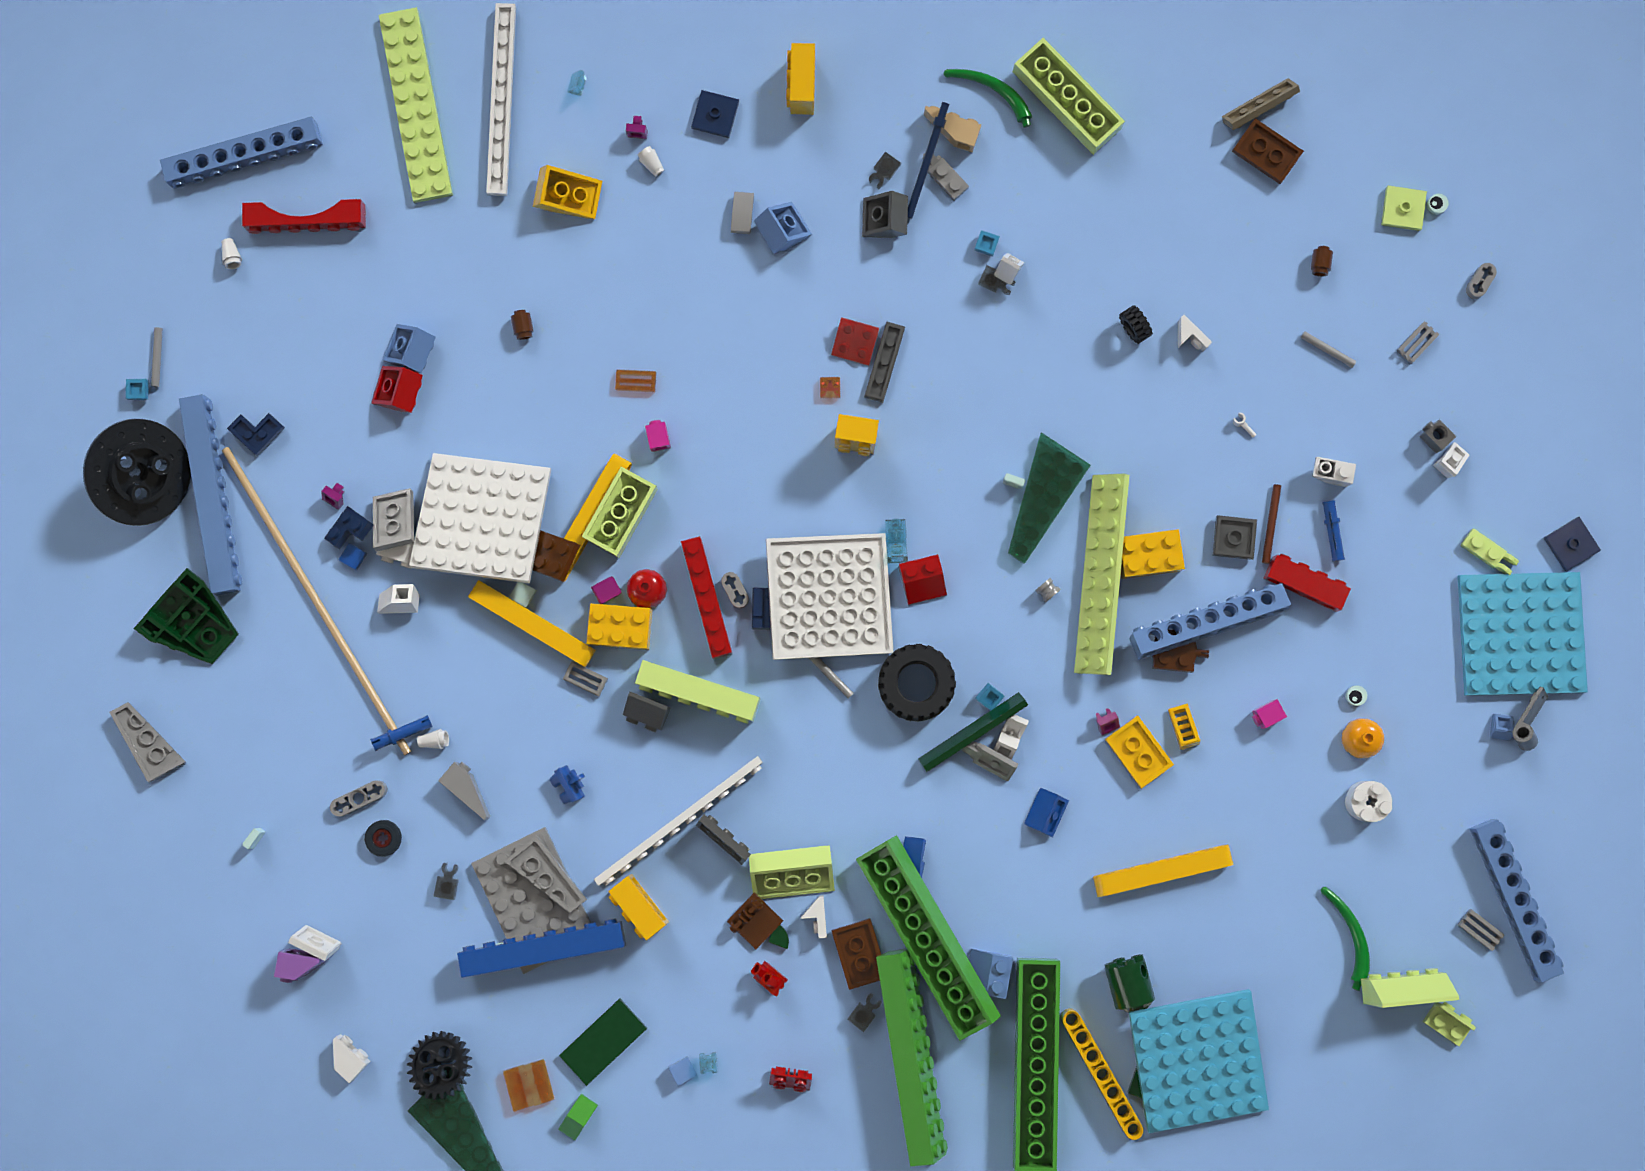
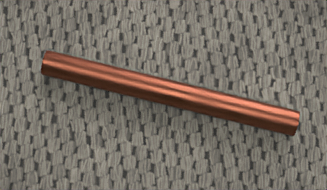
(1271, 524)

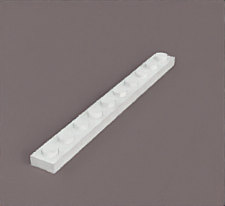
(501, 99)
(672, 827)

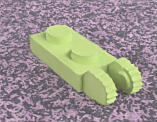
(1488, 551)

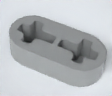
(1477, 278)
(739, 587)

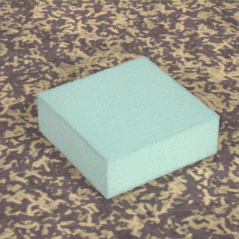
(1013, 481)
(522, 594)
(253, 838)

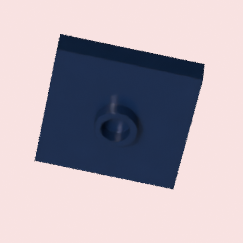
(715, 114)
(1572, 544)

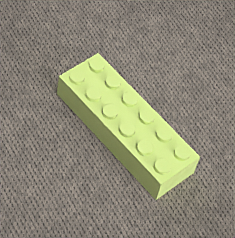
(1068, 96)
(697, 690)

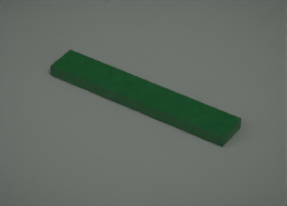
(973, 731)

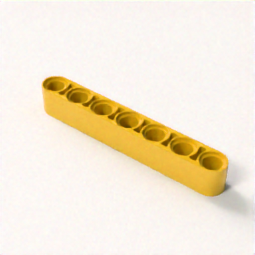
(592, 502)
(532, 623)
(1163, 870)
(1103, 1083)

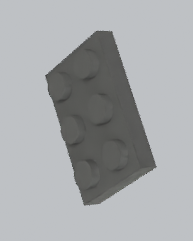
(723, 838)

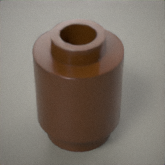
(1321, 261)
(522, 324)

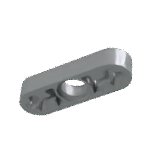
(347, 809)

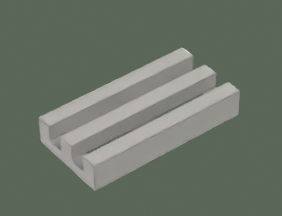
(1428, 330)
(601, 685)
(1494, 940)

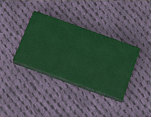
(603, 1041)

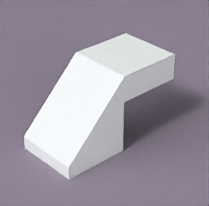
(1010, 736)

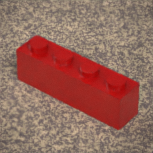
(1307, 583)

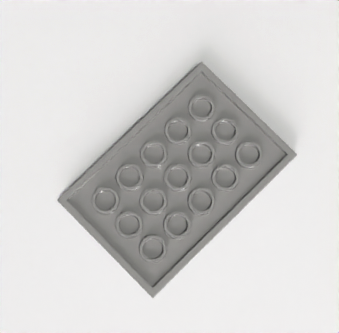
(518, 902)

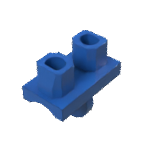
(571, 783)

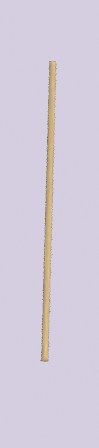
(313, 595)

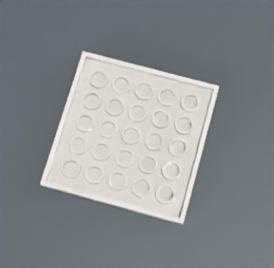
(480, 518)
(829, 596)

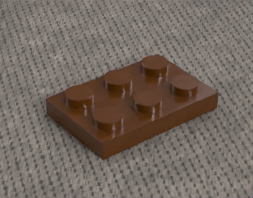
(1267, 151)
(554, 556)
(858, 952)

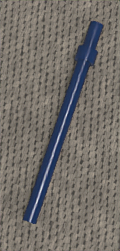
(939, 123)

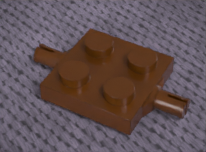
(1179, 658)

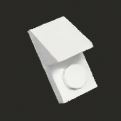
(1008, 268)
(1189, 330)
(1451, 461)
(817, 911)

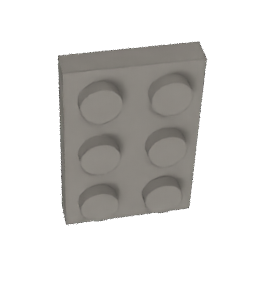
(393, 519)

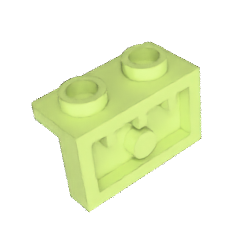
(1448, 1023)

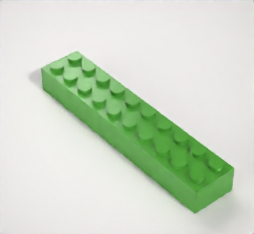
(928, 938)
(911, 1058)
(1036, 1064)

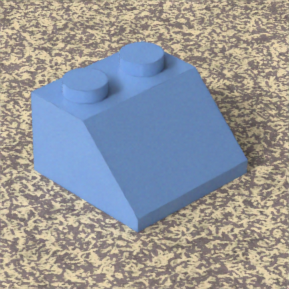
(782, 227)
(409, 348)
(993, 971)

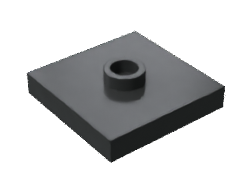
(1234, 537)

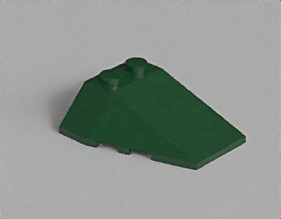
(189, 620)

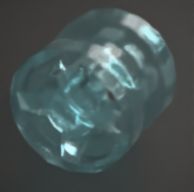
(708, 1063)

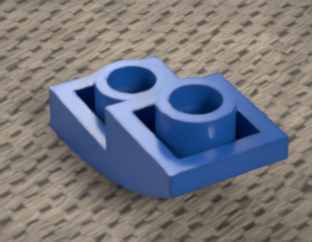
(915, 849)

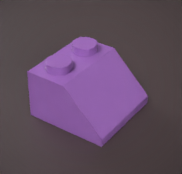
(295, 964)

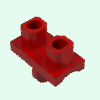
(769, 977)

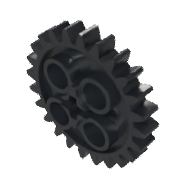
(441, 1083)

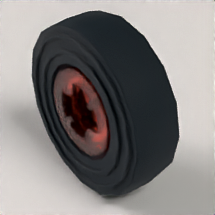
(375, 830)

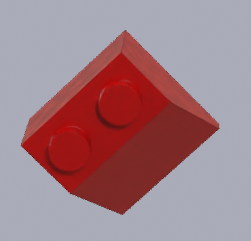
(397, 388)
(922, 579)

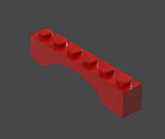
(344, 214)
(706, 597)

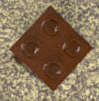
(754, 921)

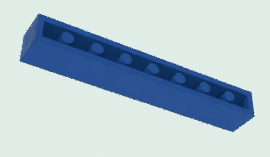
(541, 949)

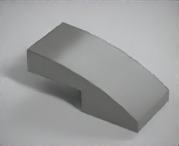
(742, 213)

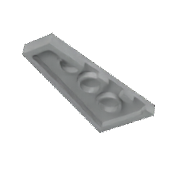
(146, 744)
(544, 871)

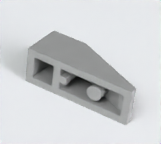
(463, 785)

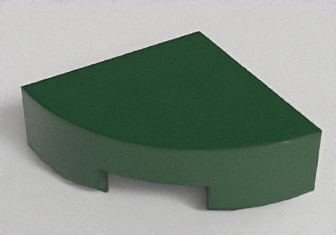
(780, 937)

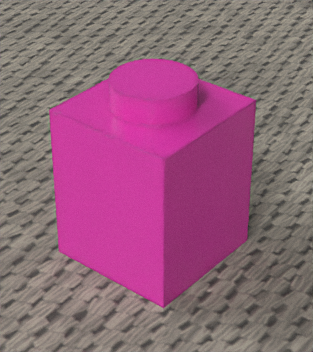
(657, 435)
(1268, 714)

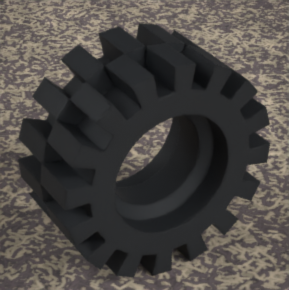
(1135, 324)

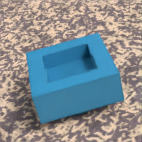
(986, 243)
(137, 389)
(989, 696)

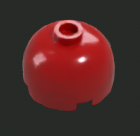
(646, 588)

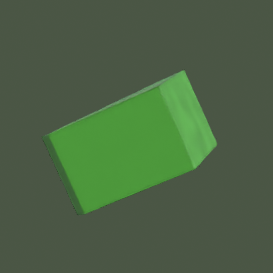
(578, 1117)

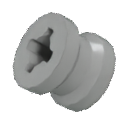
(1047, 590)

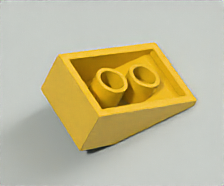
(567, 192)

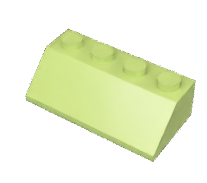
(620, 512)
(791, 872)
(1408, 988)

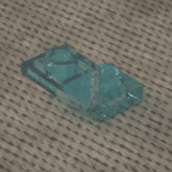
(896, 541)

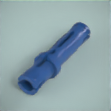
(1333, 530)
(400, 733)

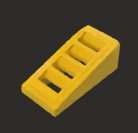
(1189, 743)

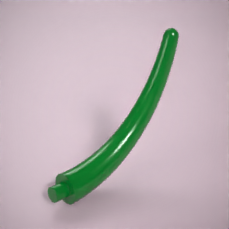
(1008, 93)
(1362, 957)

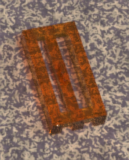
(637, 381)

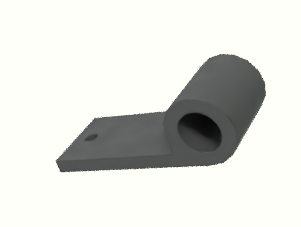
(1523, 732)

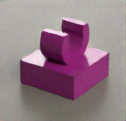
(636, 129)
(333, 496)
(1108, 722)

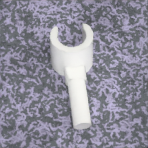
(1243, 424)

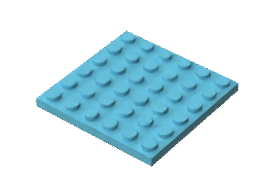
(1522, 633)
(1198, 1061)

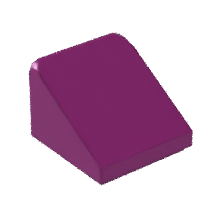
(606, 590)

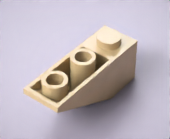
(957, 131)

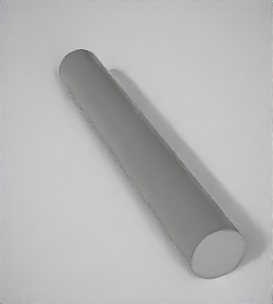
(1328, 349)
(156, 362)
(832, 677)

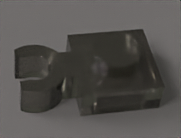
(885, 168)
(992, 283)
(446, 885)
(863, 1014)

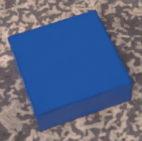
(352, 556)

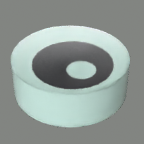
(1437, 204)
(1356, 695)

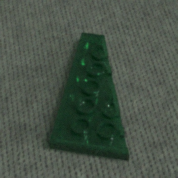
(1049, 485)
(457, 1130)

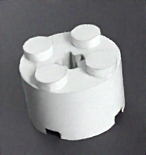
(1380, 801)

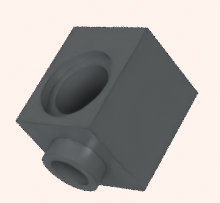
(1445, 433)

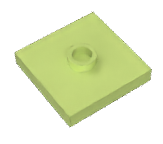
(1404, 208)

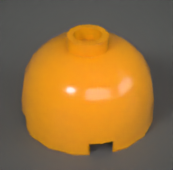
(1363, 738)

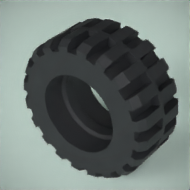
(936, 663)

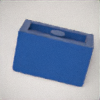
(1046, 812)

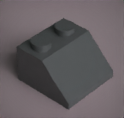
(885, 215)
(645, 711)

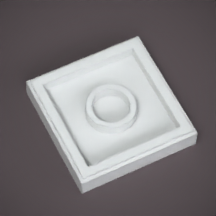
(315, 942)

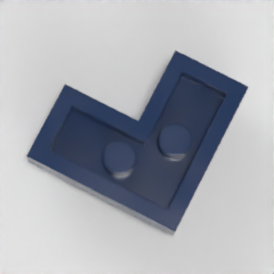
(257, 437)
(348, 523)

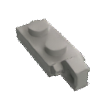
(946, 177)
(991, 760)

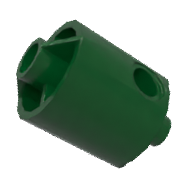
(1130, 983)

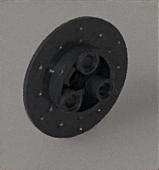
(113, 481)

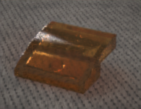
(528, 1085)

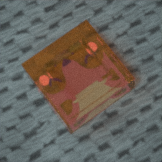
(829, 387)

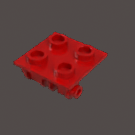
(855, 341)
(781, 1080)

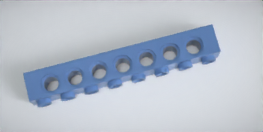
(174, 165)
(1273, 593)
(1552, 965)

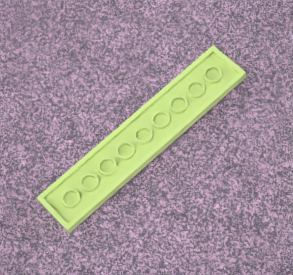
(415, 105)
(1101, 574)

